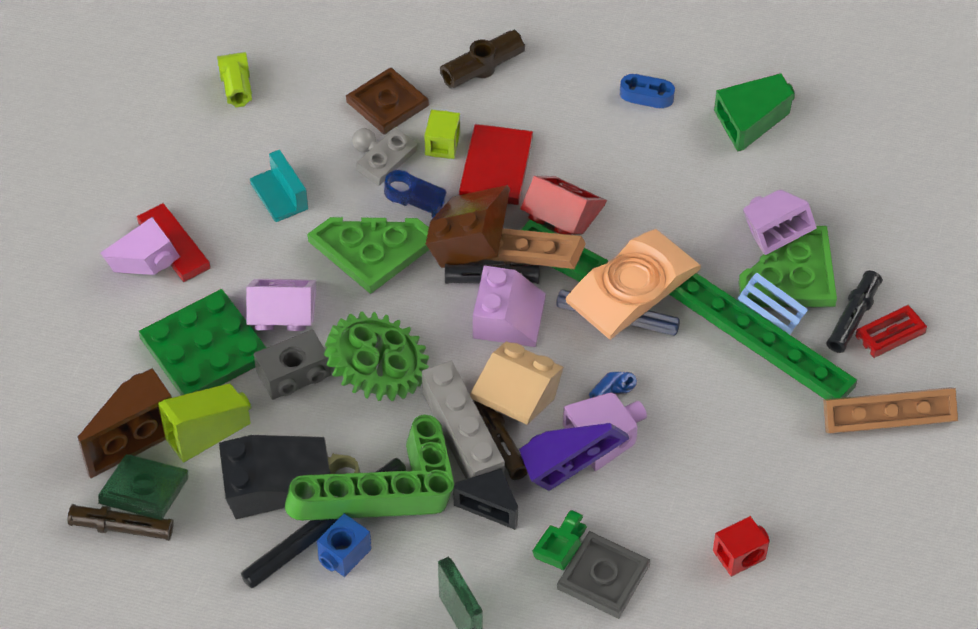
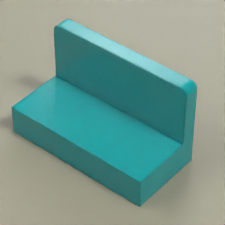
(280, 188)

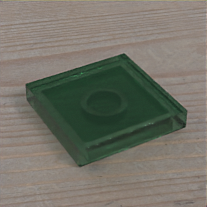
(143, 486)
(458, 597)

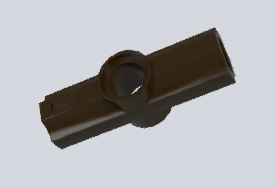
(482, 58)

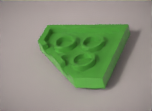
(370, 248)
(798, 269)

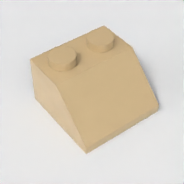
(517, 382)

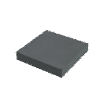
(603, 574)

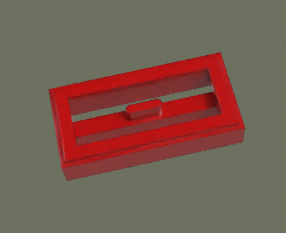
(893, 335)

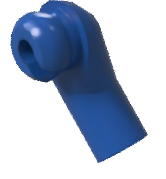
(614, 383)

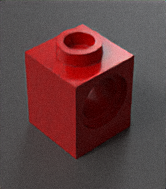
(741, 545)

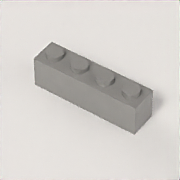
(460, 421)

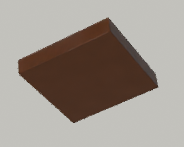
(387, 100)

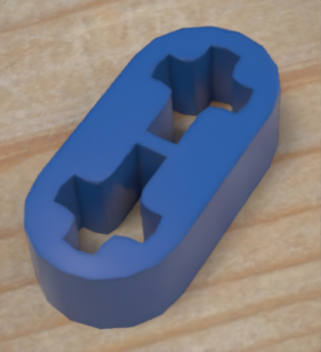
(647, 91)

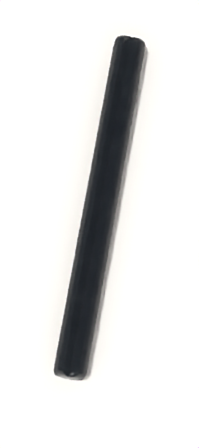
(297, 542)

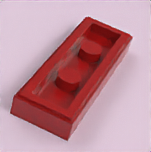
(191, 260)

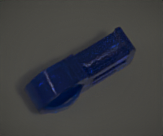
(420, 192)

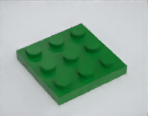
(203, 344)

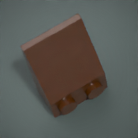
(468, 227)
(125, 423)

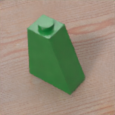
(753, 108)

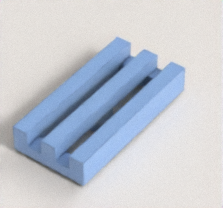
(795, 319)

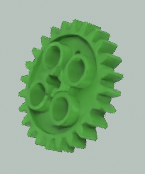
(355, 357)

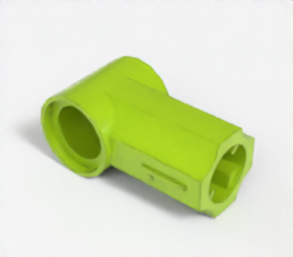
(235, 75)

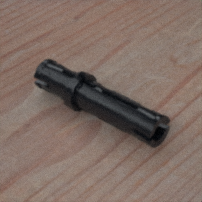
(454, 274)
(868, 285)

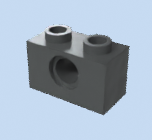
(277, 364)

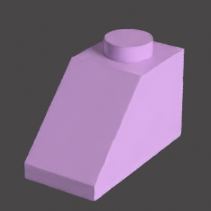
(141, 251)

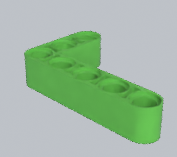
(424, 487)

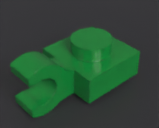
(560, 544)

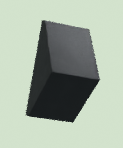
(488, 497)

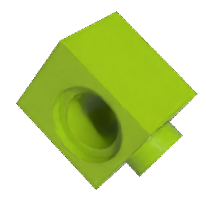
(442, 134)

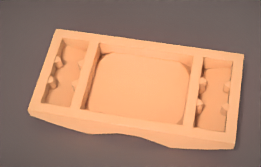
(631, 282)

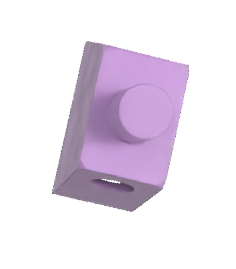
(778, 219)
(603, 410)

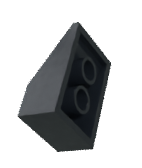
(263, 466)

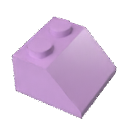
(281, 303)
(507, 308)

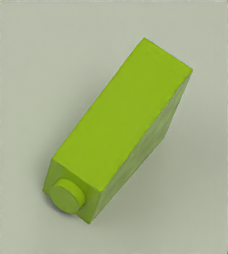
(203, 419)

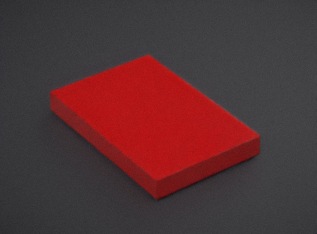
(497, 159)

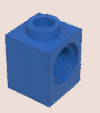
(343, 533)

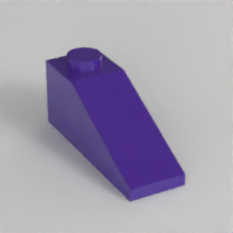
(565, 452)

